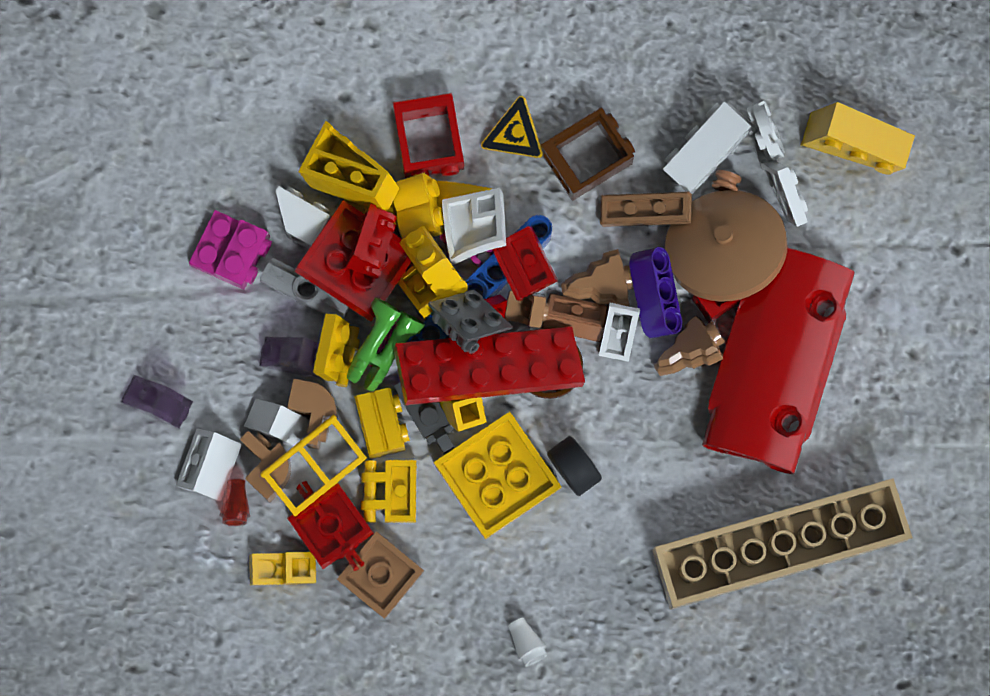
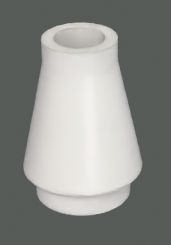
(527, 643)

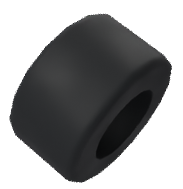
(574, 465)

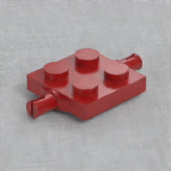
(331, 526)

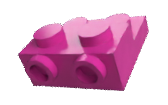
(231, 250)

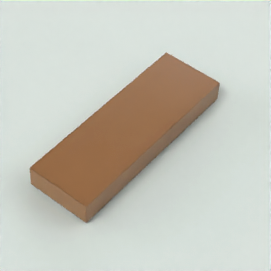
(646, 209)

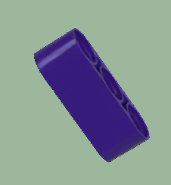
(655, 292)

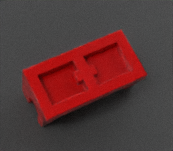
(372, 242)

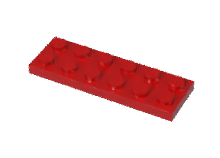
(500, 366)

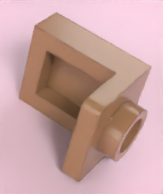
(529, 311)

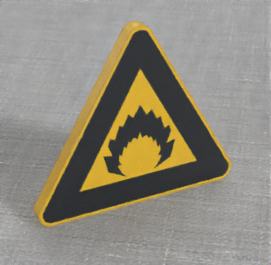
(515, 132)

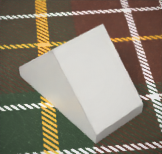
(619, 332)
(277, 422)

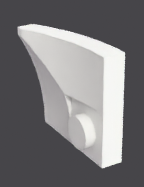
(474, 223)

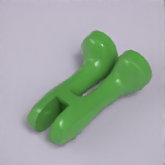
(386, 316)

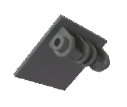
(467, 319)

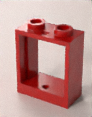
(424, 108)

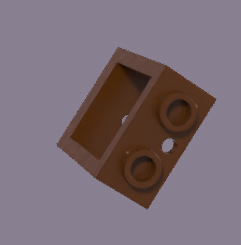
(562, 170)

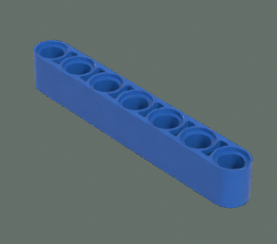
(481, 280)

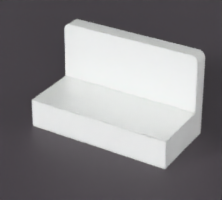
(208, 464)

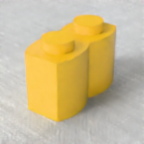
(418, 205)

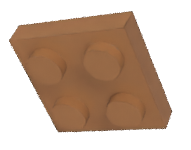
(383, 578)

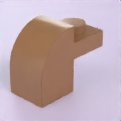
(315, 402)
(259, 447)

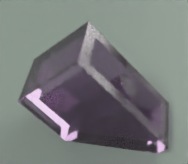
(157, 401)

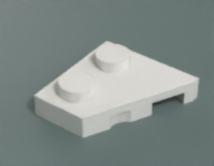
(785, 191)

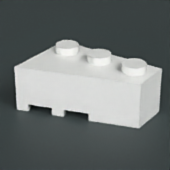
(708, 146)

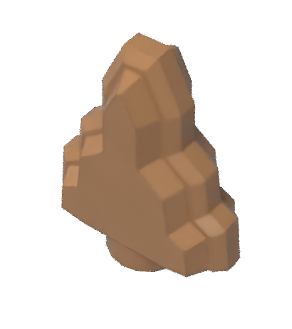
(603, 281)
(692, 348)

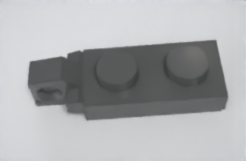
(430, 421)

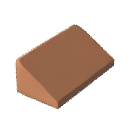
(583, 316)

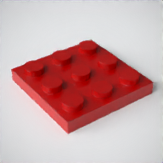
(329, 255)

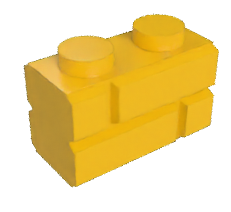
(430, 260)
(380, 422)

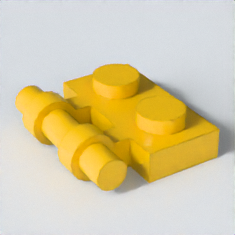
(336, 349)
(399, 491)

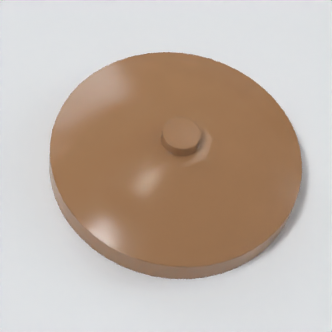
(729, 247)

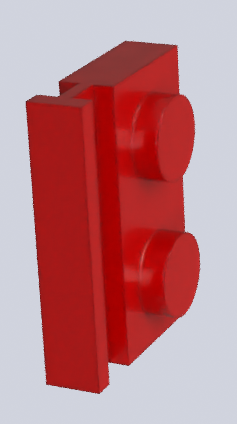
(525, 264)

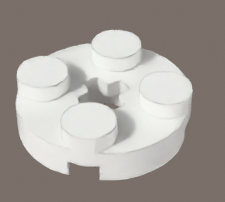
(768, 134)

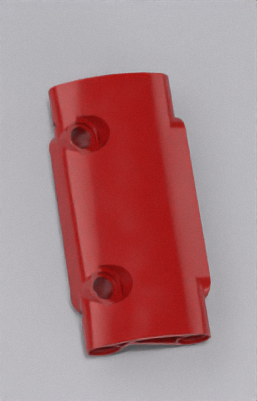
(778, 362)

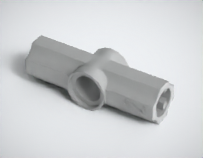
(285, 280)

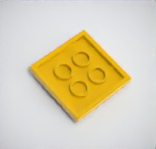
(497, 475)

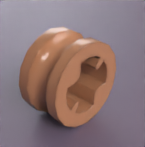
(726, 181)

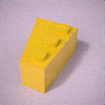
(858, 138)
(346, 171)

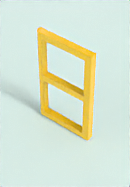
(327, 483)

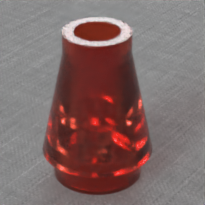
(235, 504)

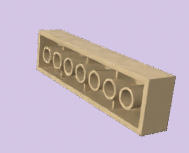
(781, 543)

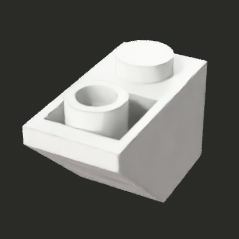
(301, 219)

